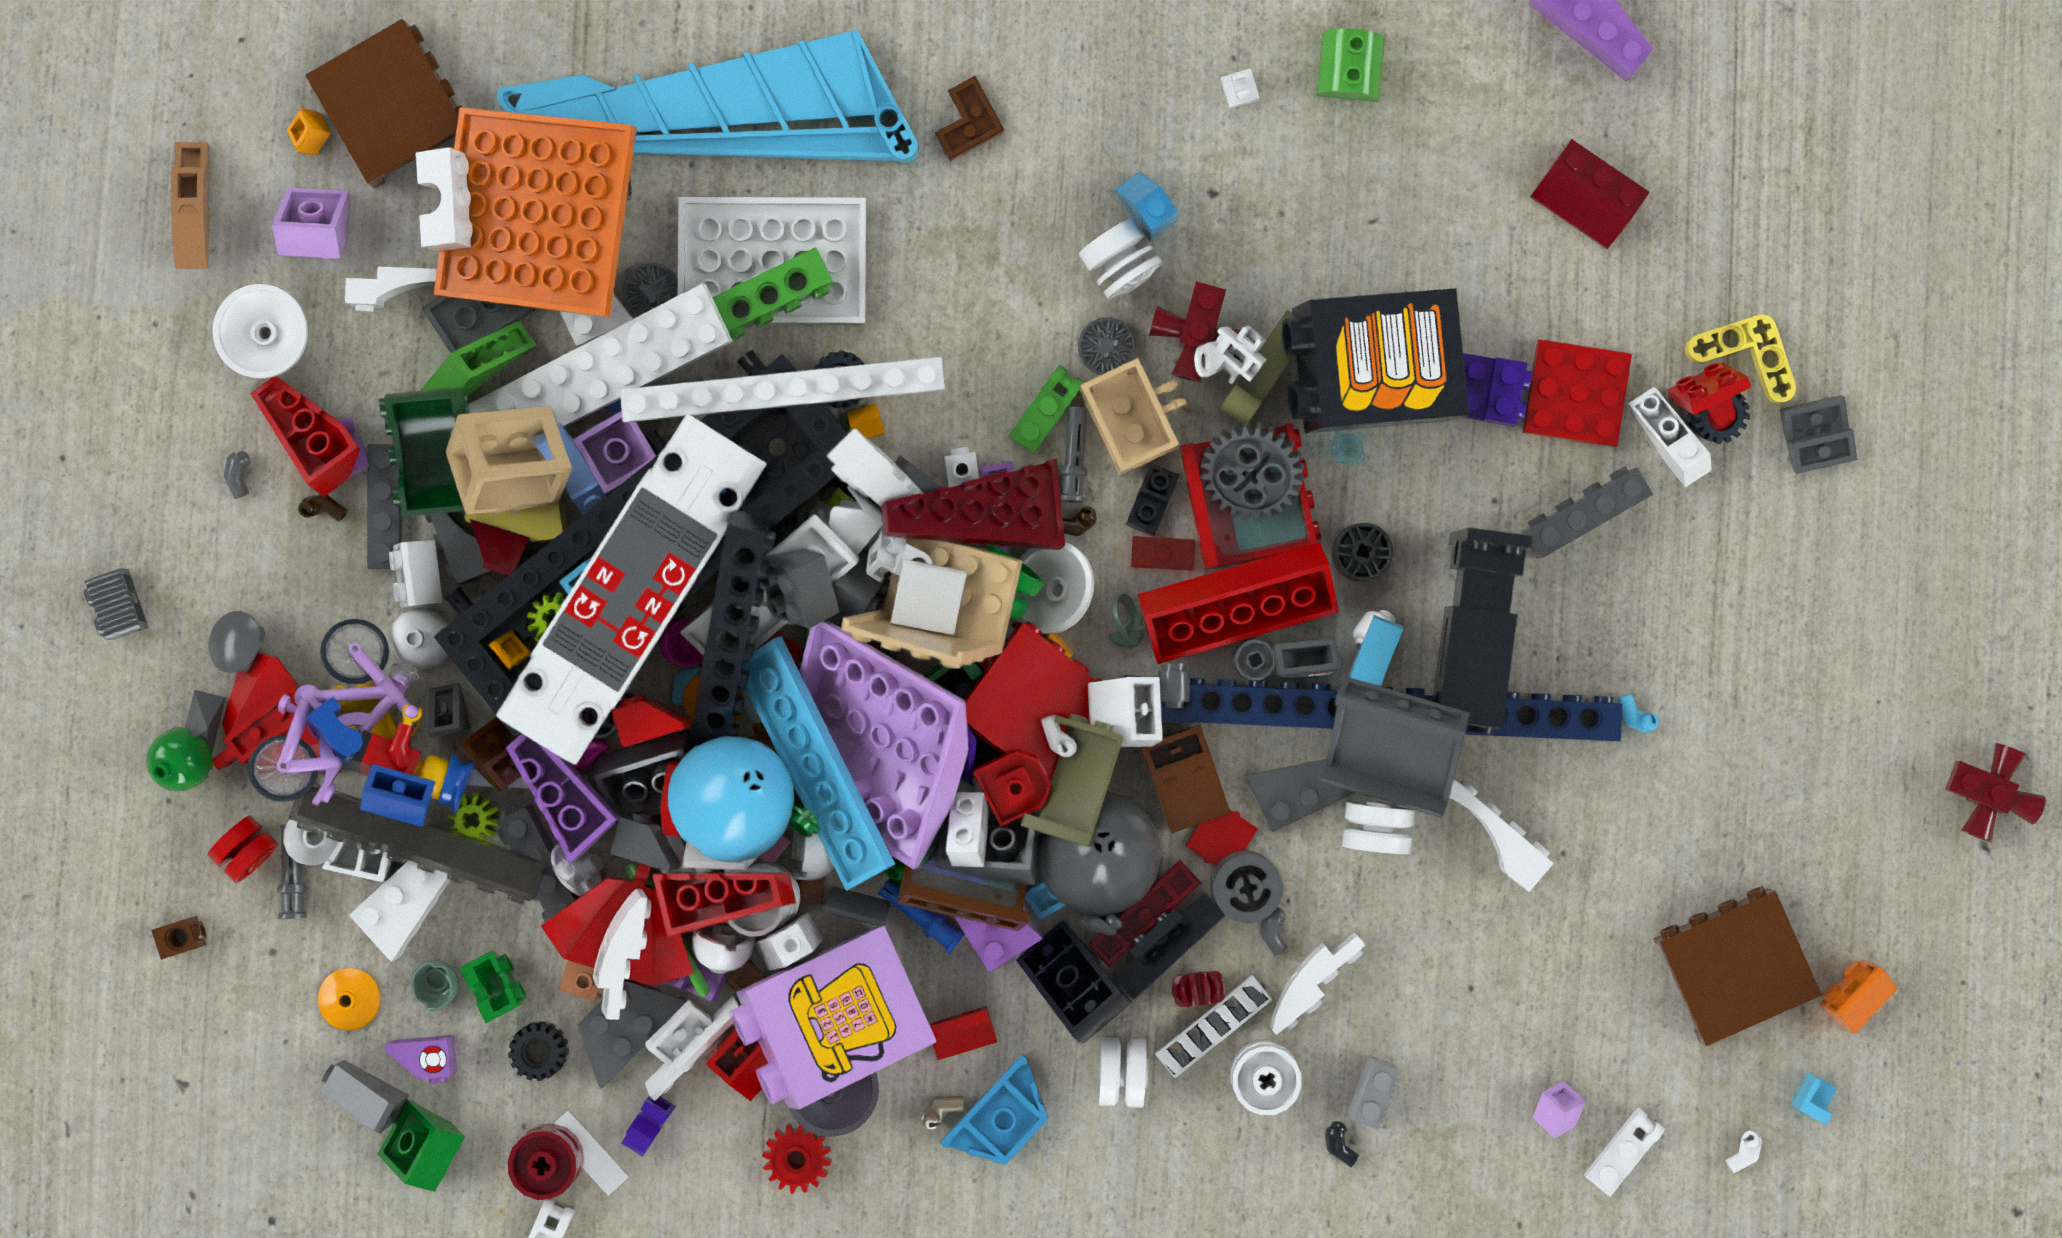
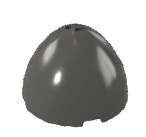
(1104, 880)

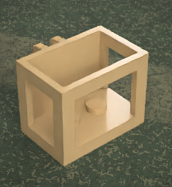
(1131, 415)
(500, 464)

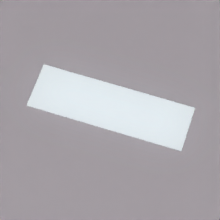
(596, 1160)

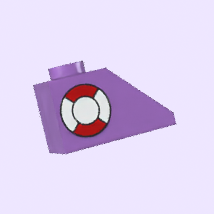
(426, 1057)

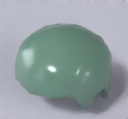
(434, 984)

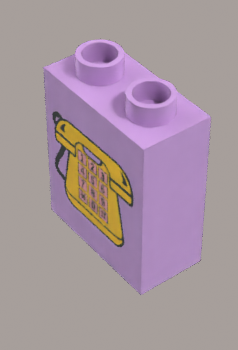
(832, 1019)

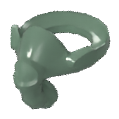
(1133, 630)

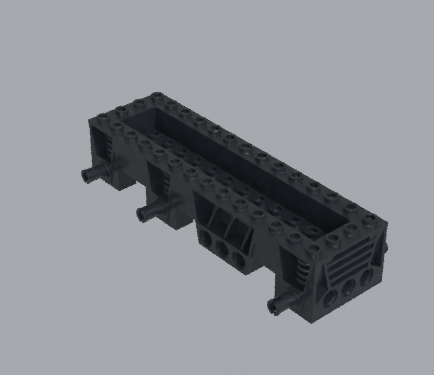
(778, 493)

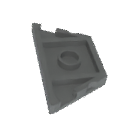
(615, 1042)

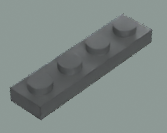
(382, 515)

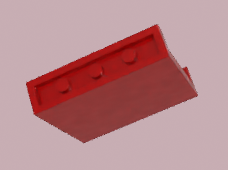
(1023, 687)

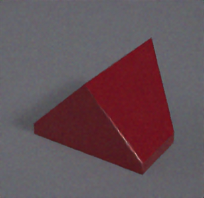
(501, 549)

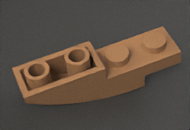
(190, 205)

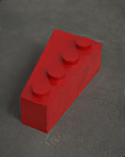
(711, 898)

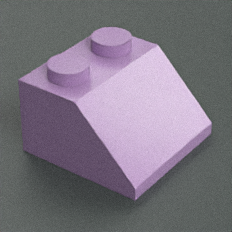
(312, 223)
(614, 451)

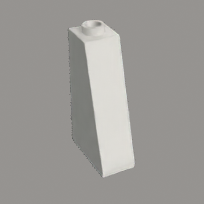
(789, 942)

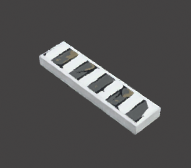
(1213, 1026)

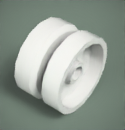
(1378, 826)
(770, 920)
(1124, 1072)
(1271, 1095)

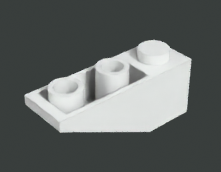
(1671, 437)

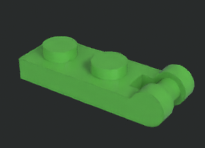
(1045, 410)

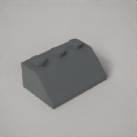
(635, 775)

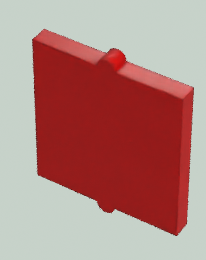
(1221, 837)

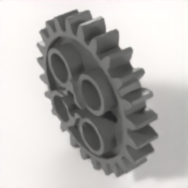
(1274, 487)

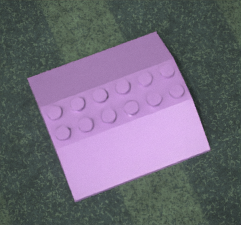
(894, 733)

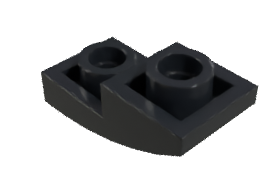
(1152, 499)

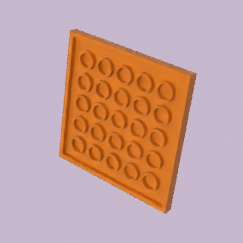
(540, 211)

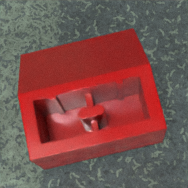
(738, 1064)

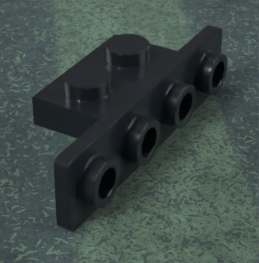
(1166, 944)

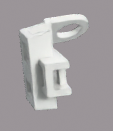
(1220, 357)
(888, 554)

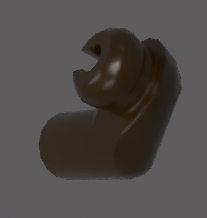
(318, 505)
(1080, 522)

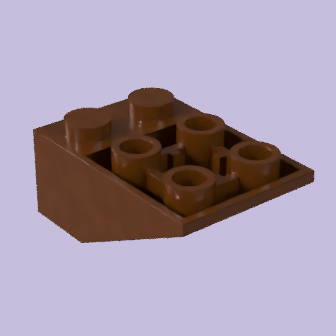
(1185, 779)

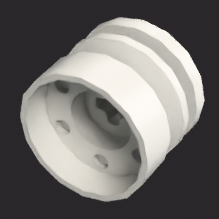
(1120, 258)

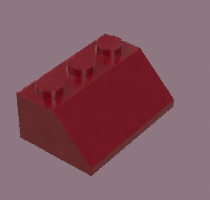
(1589, 194)

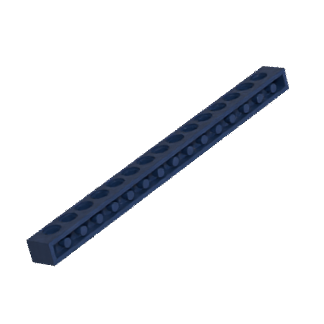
(1604, 727)

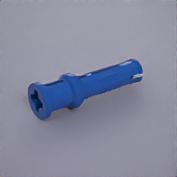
(933, 925)

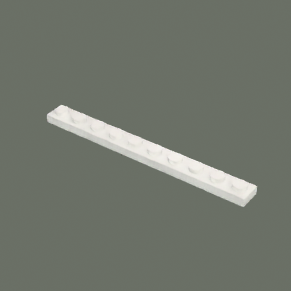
(782, 389)

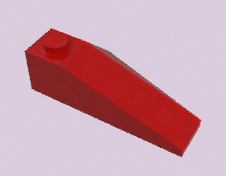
(312, 438)

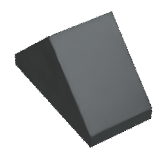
(447, 710)

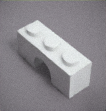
(450, 224)

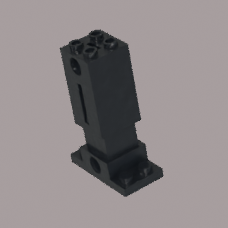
(1479, 625)

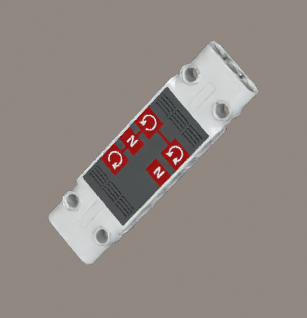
(630, 589)

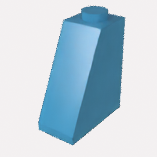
(1147, 204)

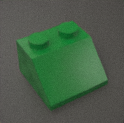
(420, 1146)

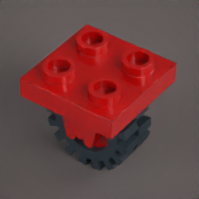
(1714, 401)

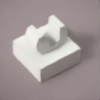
(1239, 88)

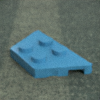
(1002, 1117)

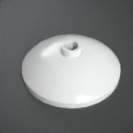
(240, 328)
(1059, 569)

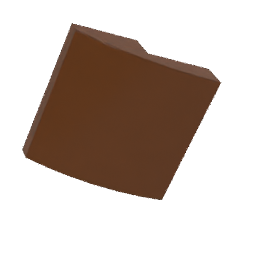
(490, 754)

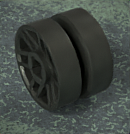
(1376, 559)

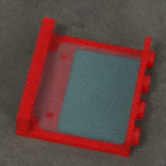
(1233, 539)

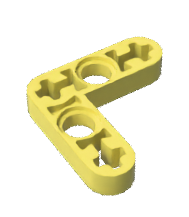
(1747, 340)

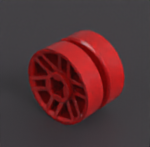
(243, 849)

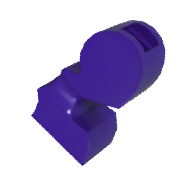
(647, 1124)

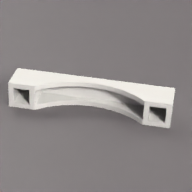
(1516, 856)

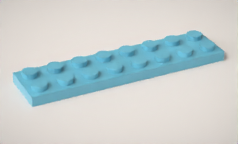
(815, 765)

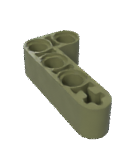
(1247, 395)

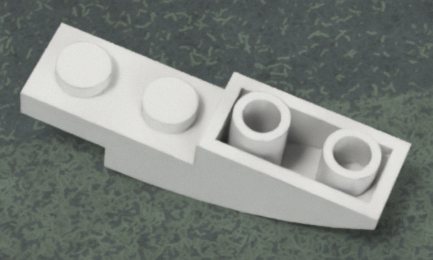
(621, 942)
(1302, 991)

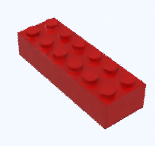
(1238, 603)

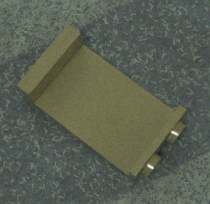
(1078, 782)

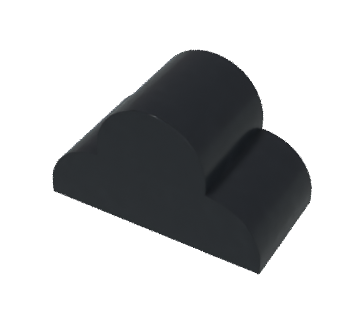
(1073, 982)

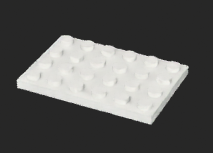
(741, 237)

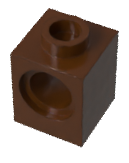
(167, 942)

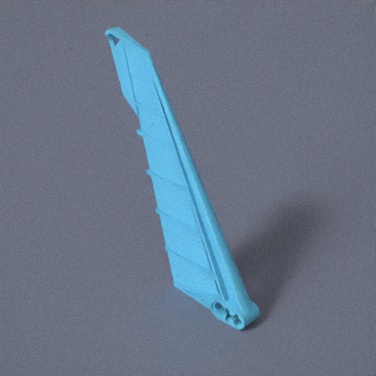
(780, 85)

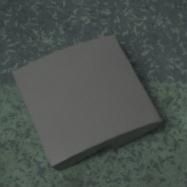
(1818, 434)

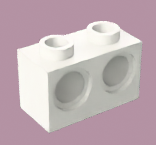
(968, 830)

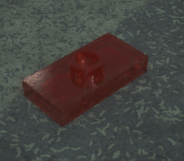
(1162, 553)

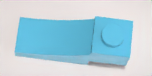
(1376, 651)

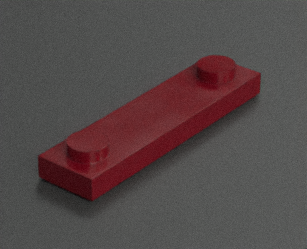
(1142, 917)

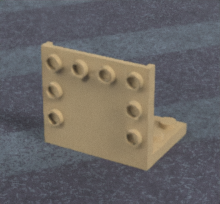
(981, 616)

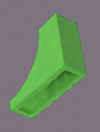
(482, 359)

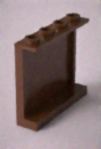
(387, 100)
(1738, 965)

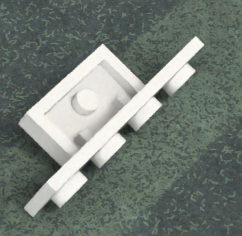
(684, 1041)

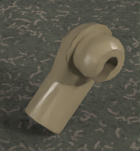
(939, 1108)

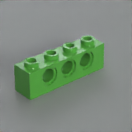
(778, 278)

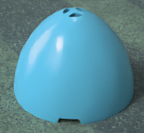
(717, 807)

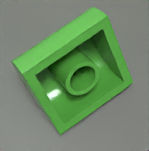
(1350, 64)

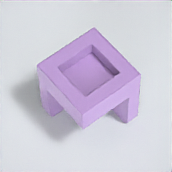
(1559, 1109)

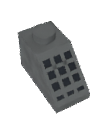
(643, 842)

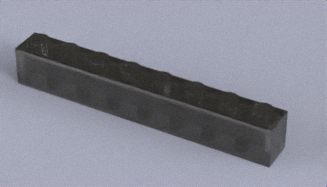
(428, 846)

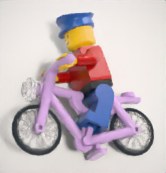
(354, 654)

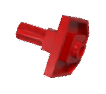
(1013, 784)

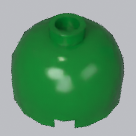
(178, 760)

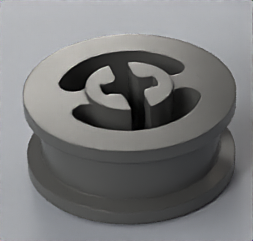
(1223, 893)

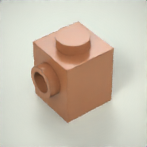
(579, 981)

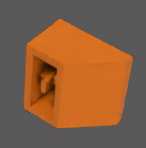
(1857, 995)

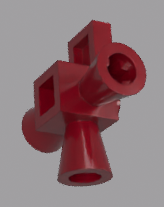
(1194, 330)
(1994, 792)

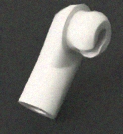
(1057, 739)
(1748, 1152)

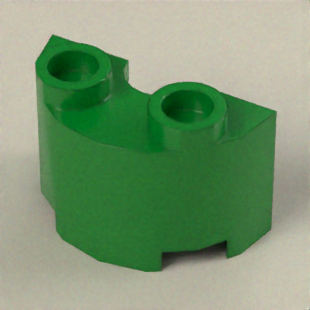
(493, 985)

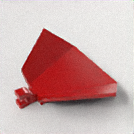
(254, 712)
(583, 924)

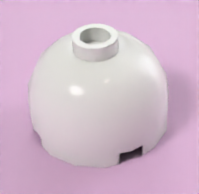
(413, 638)
(811, 857)
(722, 947)

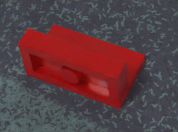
(963, 1033)

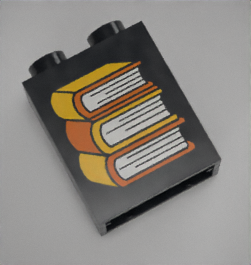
(1376, 360)

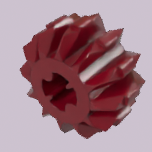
(1198, 988)

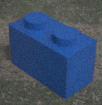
(397, 795)

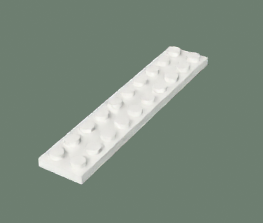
(618, 360)

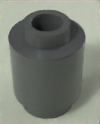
(1174, 684)

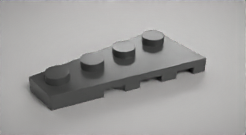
(1293, 792)

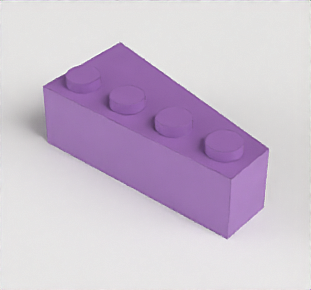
(1601, 30)

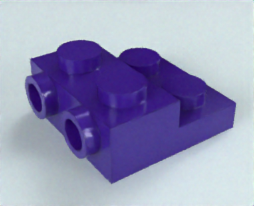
(1495, 389)

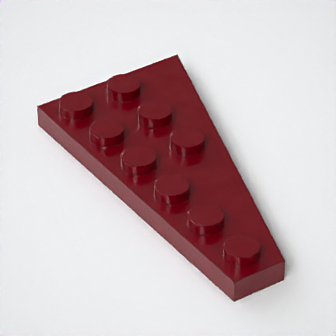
(996, 509)

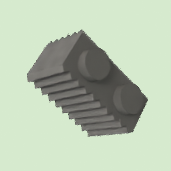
(115, 604)

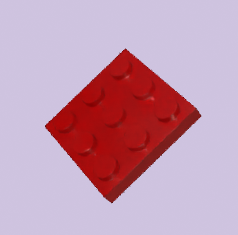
(1577, 393)

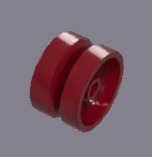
(535, 1177)

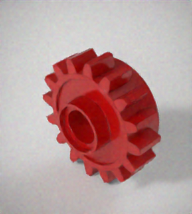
(796, 1174)

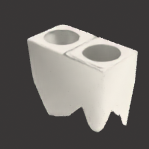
(855, 521)

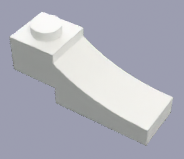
(390, 281)

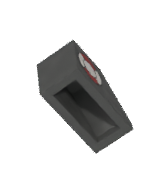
(1307, 658)

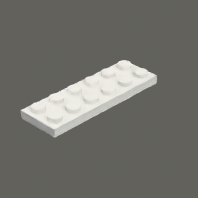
(811, 536)

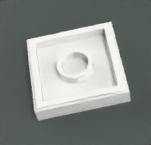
(928, 597)

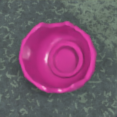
(676, 647)

